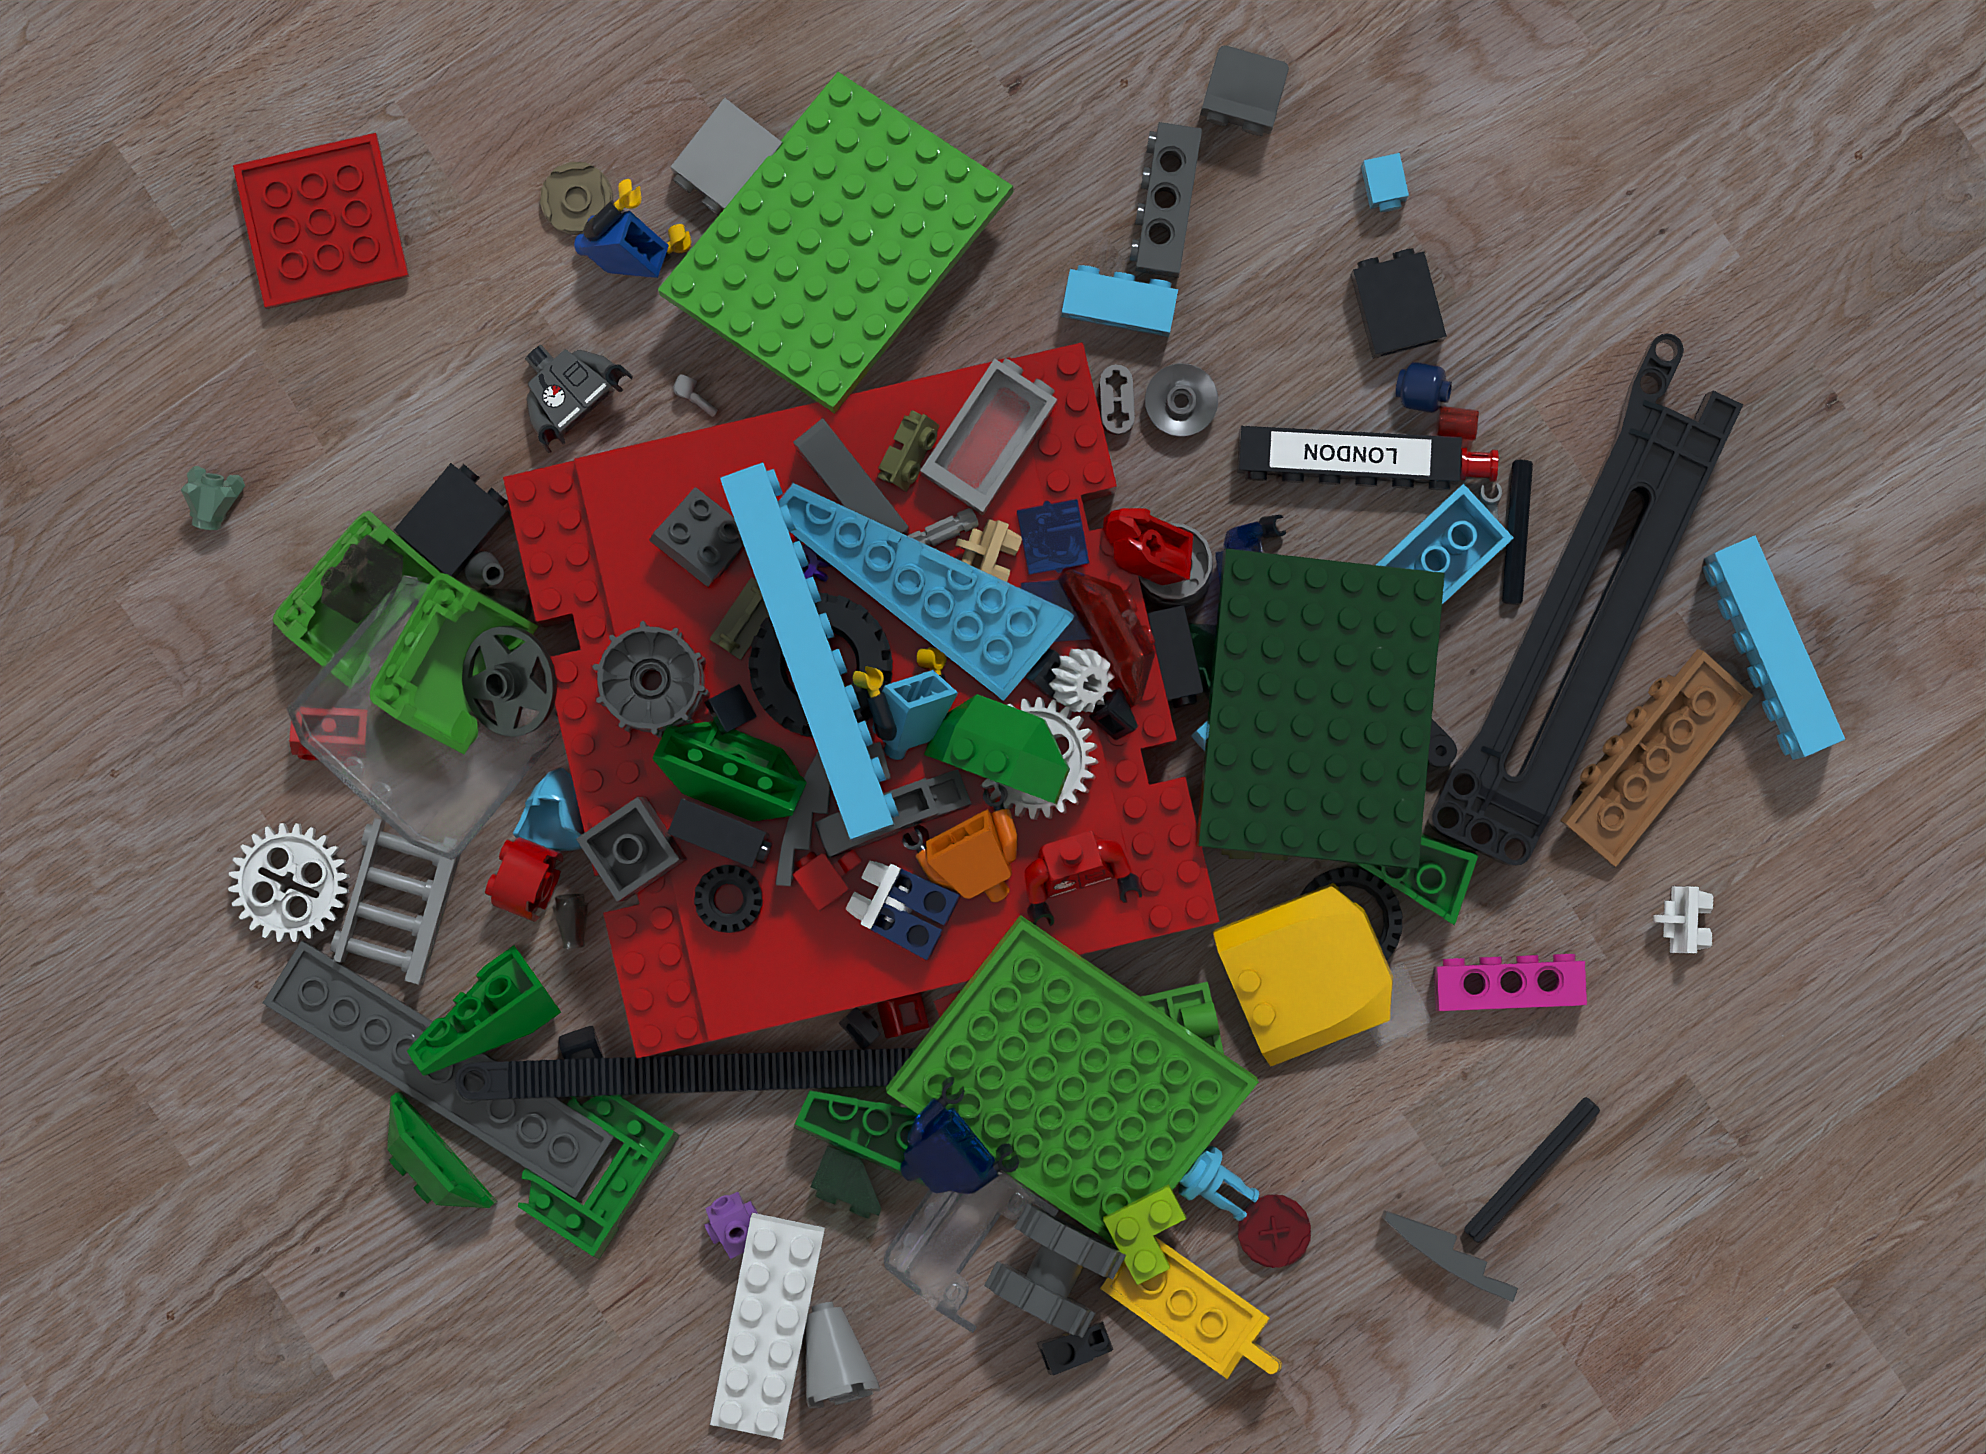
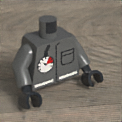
(567, 389)

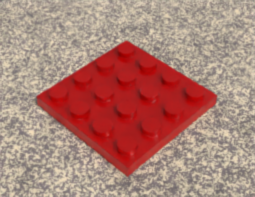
(321, 220)

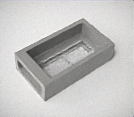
(989, 435)

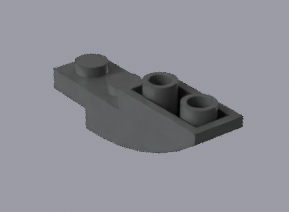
(915, 804)

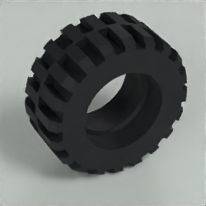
(769, 669)

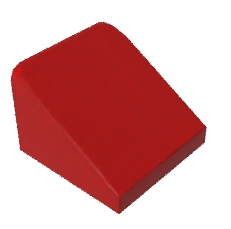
(903, 1015)

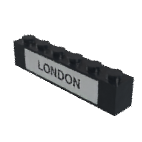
(1349, 455)

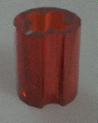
(1457, 422)

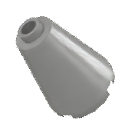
(835, 1359)

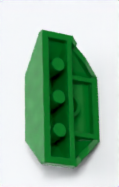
(1002, 747)
(730, 771)
(430, 1161)

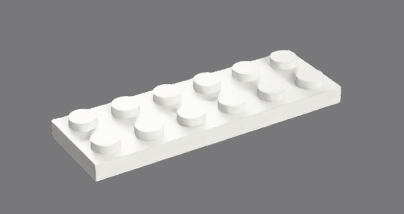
(767, 1326)

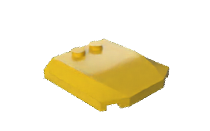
(1307, 972)

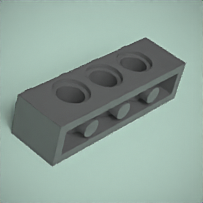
(1167, 257)

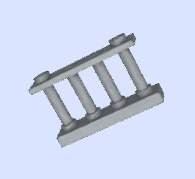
(423, 927)

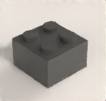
(631, 849)

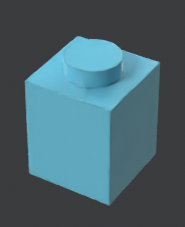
(1385, 182)

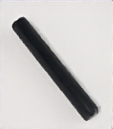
(1518, 527)

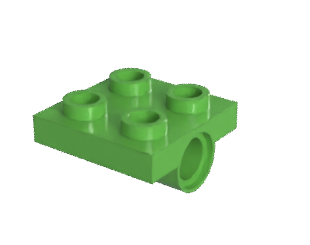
(1192, 1009)

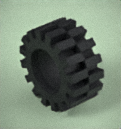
(705, 898)

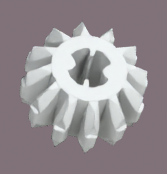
(1081, 680)

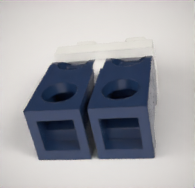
(892, 907)

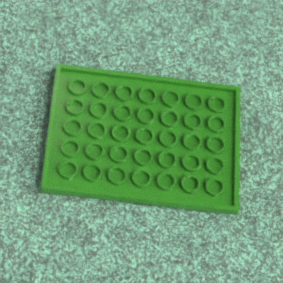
(836, 241)
(1075, 1077)

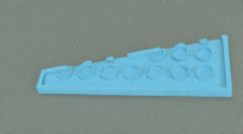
(961, 610)

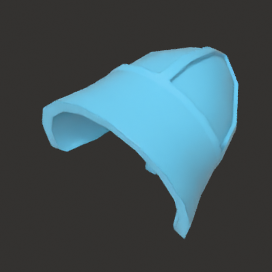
(552, 813)

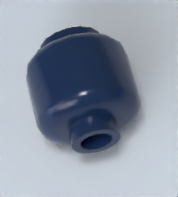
(1423, 387)

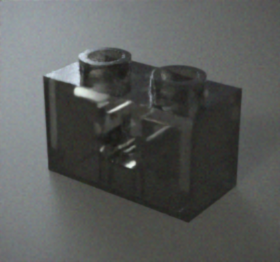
(361, 578)

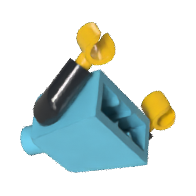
(909, 709)

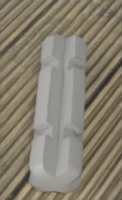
(947, 528)

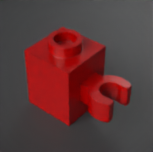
(822, 879)

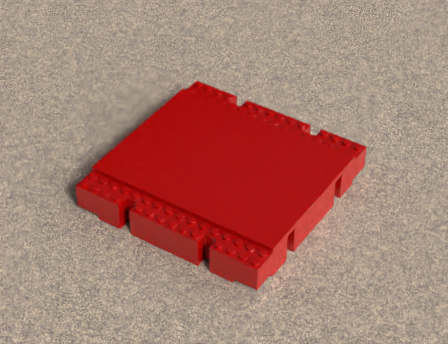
(592, 563)

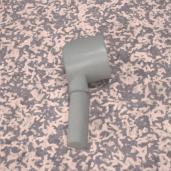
(684, 388)
(1491, 504)

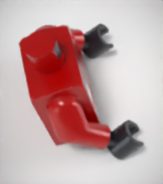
(1073, 866)

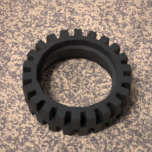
(1378, 889)

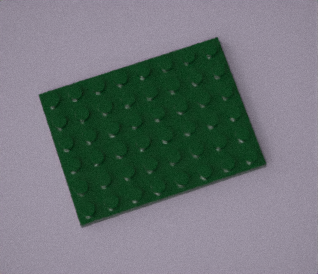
(1320, 709)

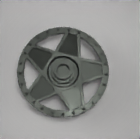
(509, 681)

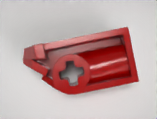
(1149, 545)

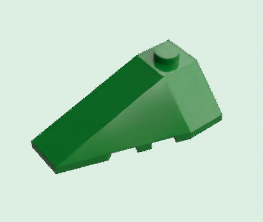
(495, 1011)

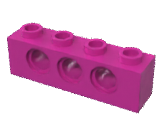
(1568, 990)

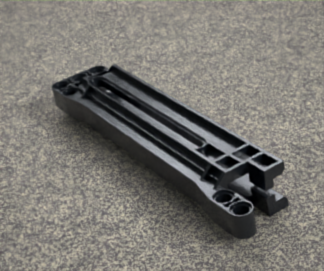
(1668, 465)

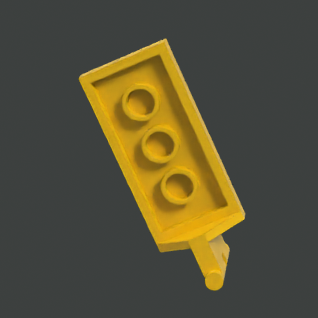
(1196, 1313)

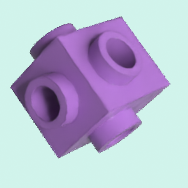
(730, 1222)

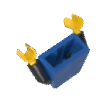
(623, 242)

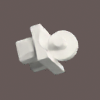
(1681, 919)

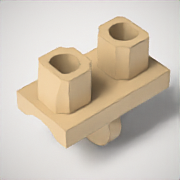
(984, 547)

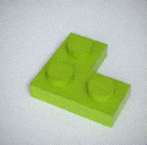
(1135, 1228)

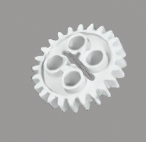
(1076, 758)
(276, 913)

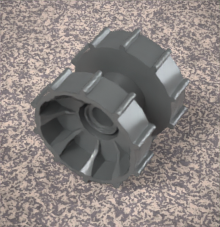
(622, 673)
(1054, 1270)

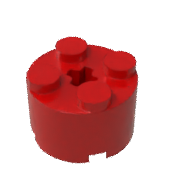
(524, 878)

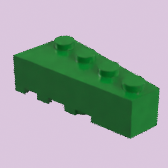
(1439, 880)

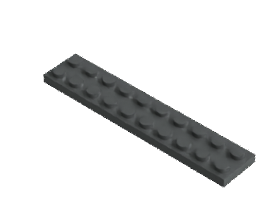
(378, 1032)

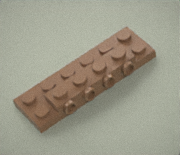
(1654, 755)

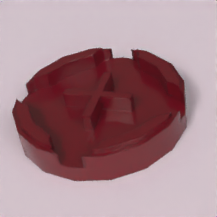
(1274, 1231)

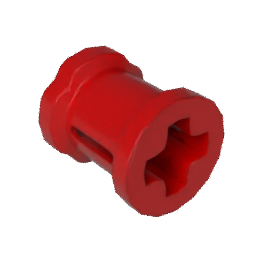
(1479, 464)

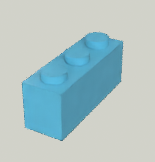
(1119, 301)

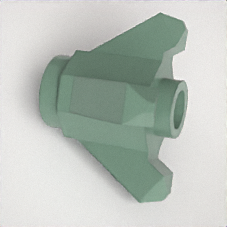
(210, 497)

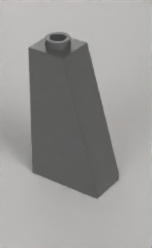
(845, 476)

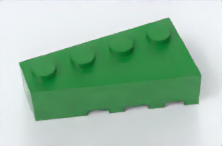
(859, 1127)

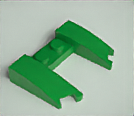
(596, 1221)

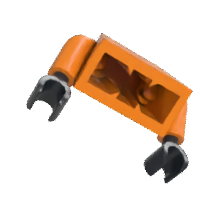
(972, 854)

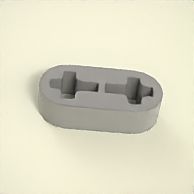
(1126, 399)

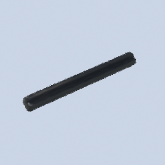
(1531, 1169)

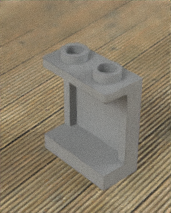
(723, 156)

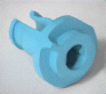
(1207, 1176)

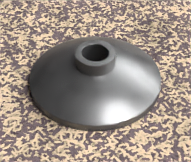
(1186, 381)

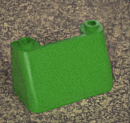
(316, 626)
(425, 667)

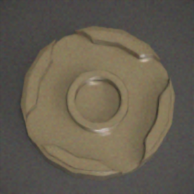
(574, 195)

